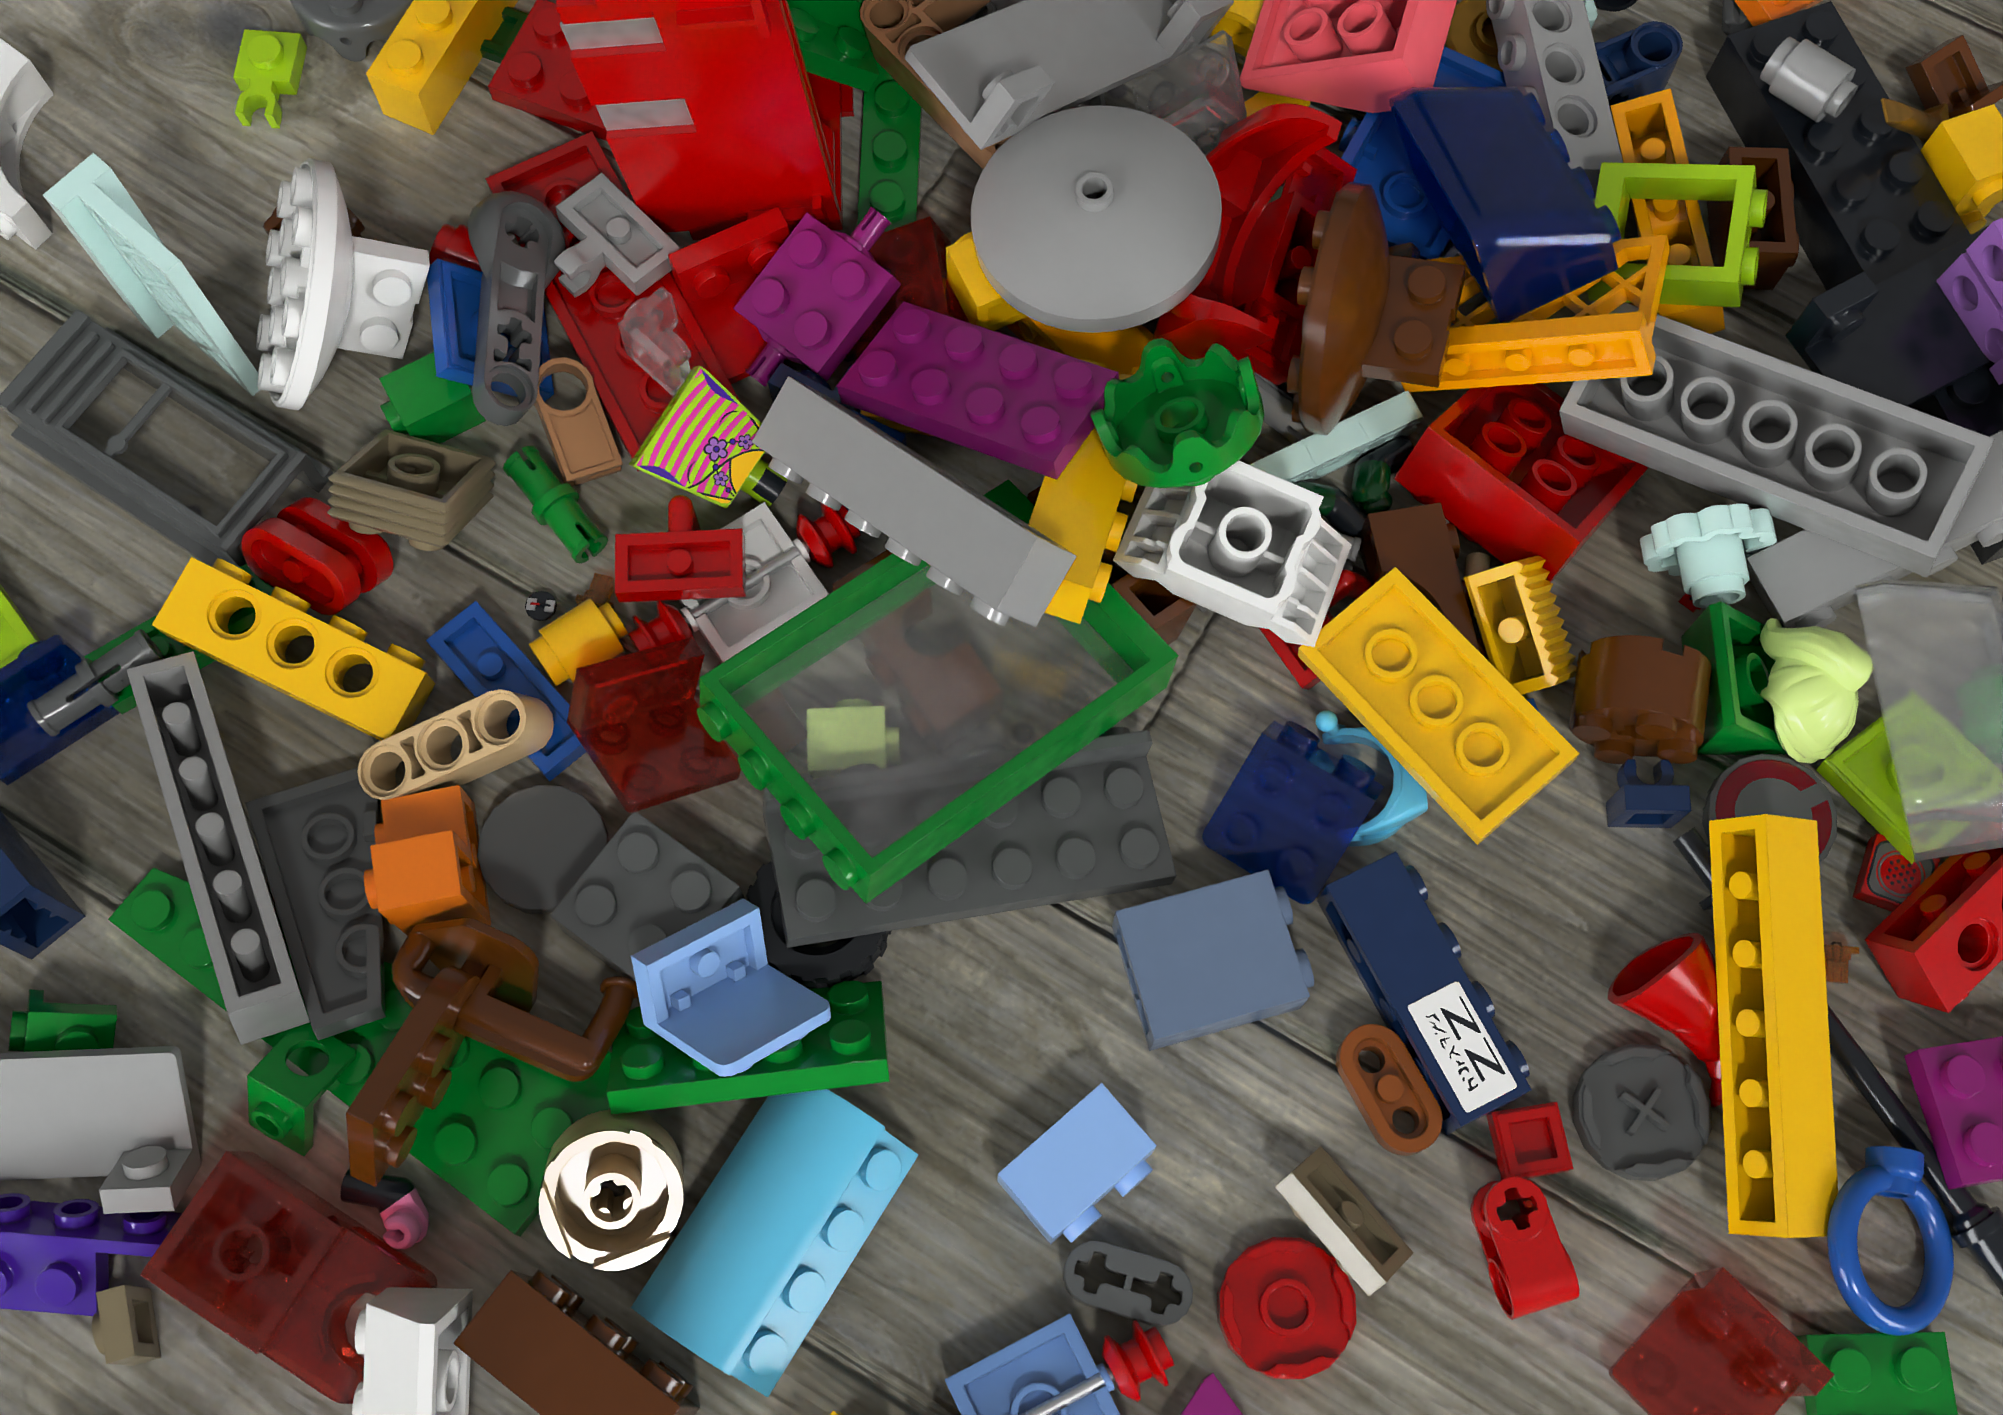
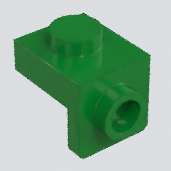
(61, 1026)

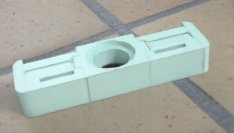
(1346, 442)

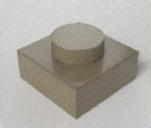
(126, 1326)

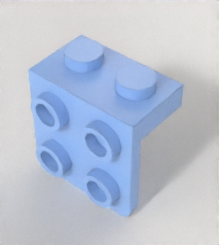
(719, 996)

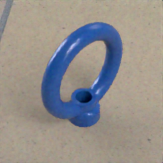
(1896, 1175)

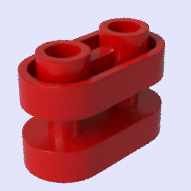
(316, 556)

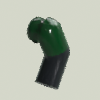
(1373, 475)
(1338, 508)

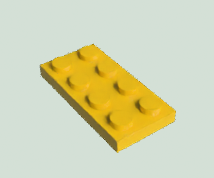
(1437, 705)

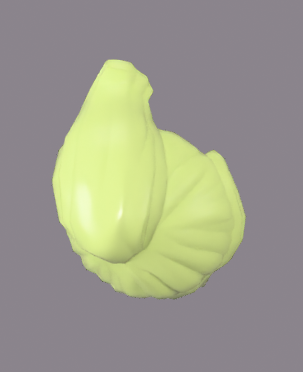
(1813, 687)

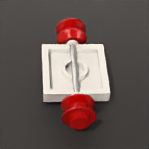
(776, 584)

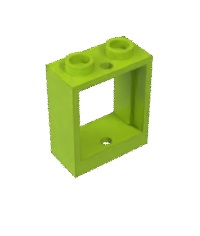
(1691, 182)

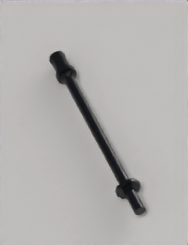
(1974, 1222)

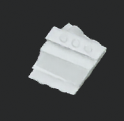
(1240, 549)

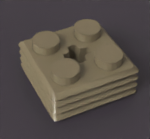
(411, 489)

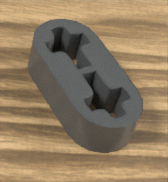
(1133, 1267)

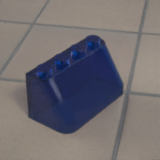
(1505, 193)

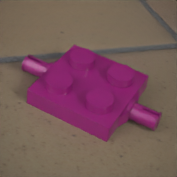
(817, 296)

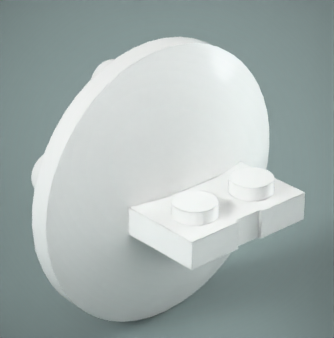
(329, 288)

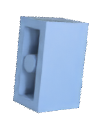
(1078, 1165)

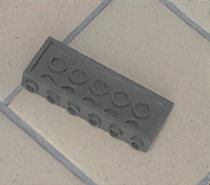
(1065, 838)

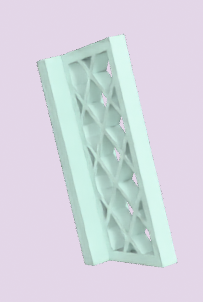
(141, 266)

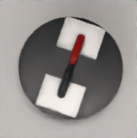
(541, 606)

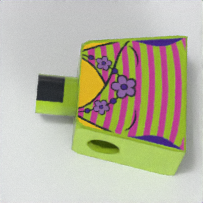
(708, 446)

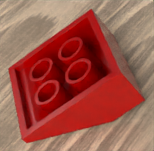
(1515, 475)

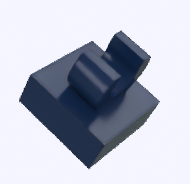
(1647, 804)

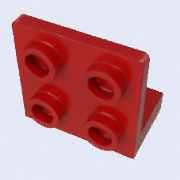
(717, 275)

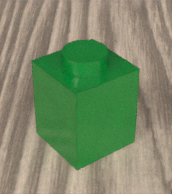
(428, 404)

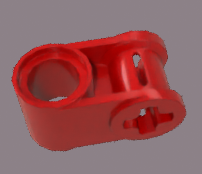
(1524, 1253)

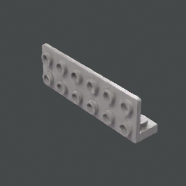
(1053, 56)
(101, 1116)

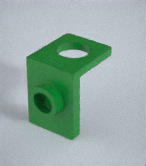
(284, 1101)

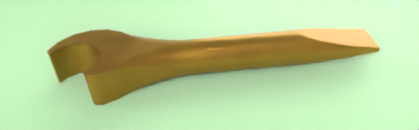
(1913, 120)

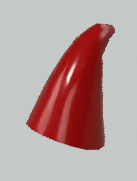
(1678, 992)

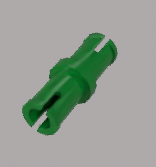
(555, 504)

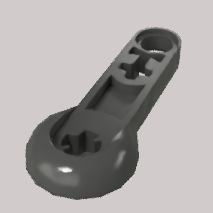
(511, 296)

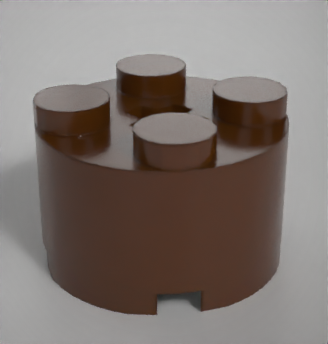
(1640, 700)

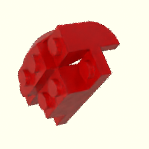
(1254, 278)

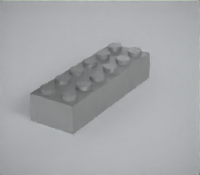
(1786, 443)

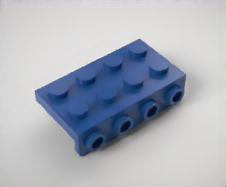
(1380, 160)

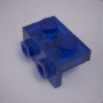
(27, 678)

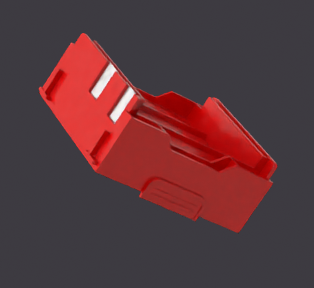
(711, 110)

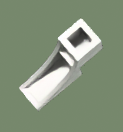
(21, 98)

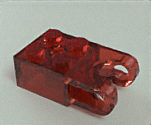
(305, 1283)

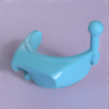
(1407, 798)

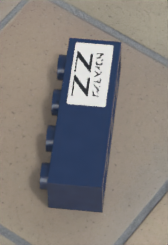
(1423, 990)

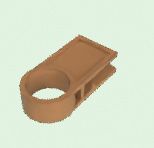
(580, 435)

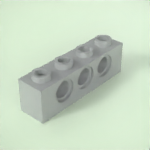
(1552, 53)

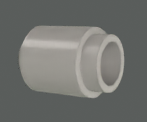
(1809, 79)

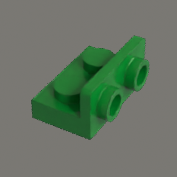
(834, 41)

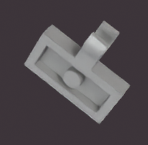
(612, 236)

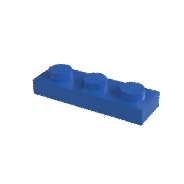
(490, 661)

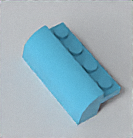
(775, 1234)

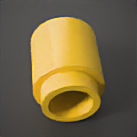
(578, 639)

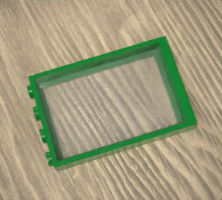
(913, 718)

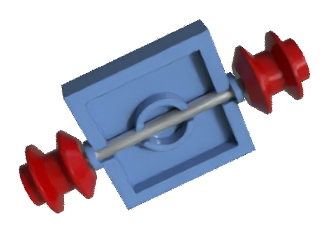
(1057, 1376)

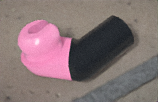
(397, 1204)

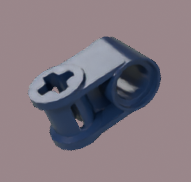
(1639, 61)

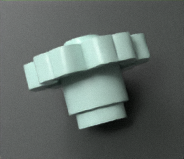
(1709, 550)

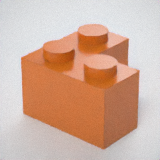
(427, 860)

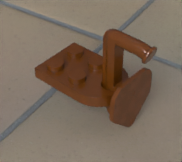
(482, 994)

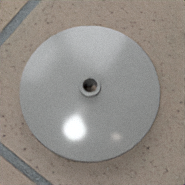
(1096, 218)

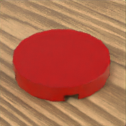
(1286, 1308)

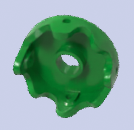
(1180, 422)

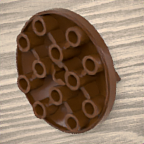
(1366, 312)

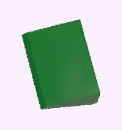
(1736, 713)

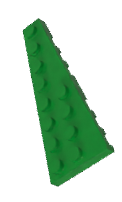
(486, 1132)

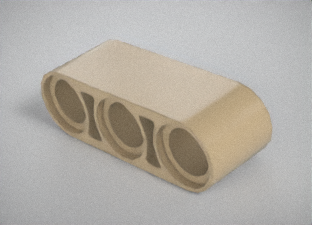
(484, 745)

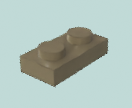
(1344, 1221)

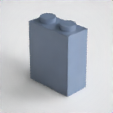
(1212, 959)

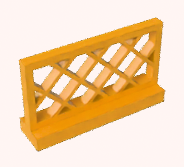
(1561, 348)

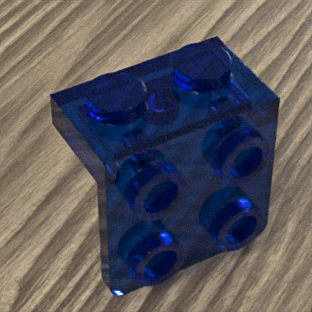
(1292, 810)

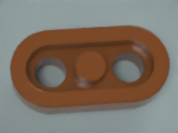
(1392, 1088)

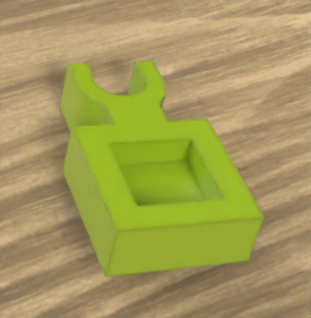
(265, 68)

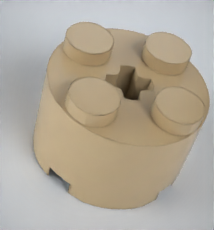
(591, 1221)

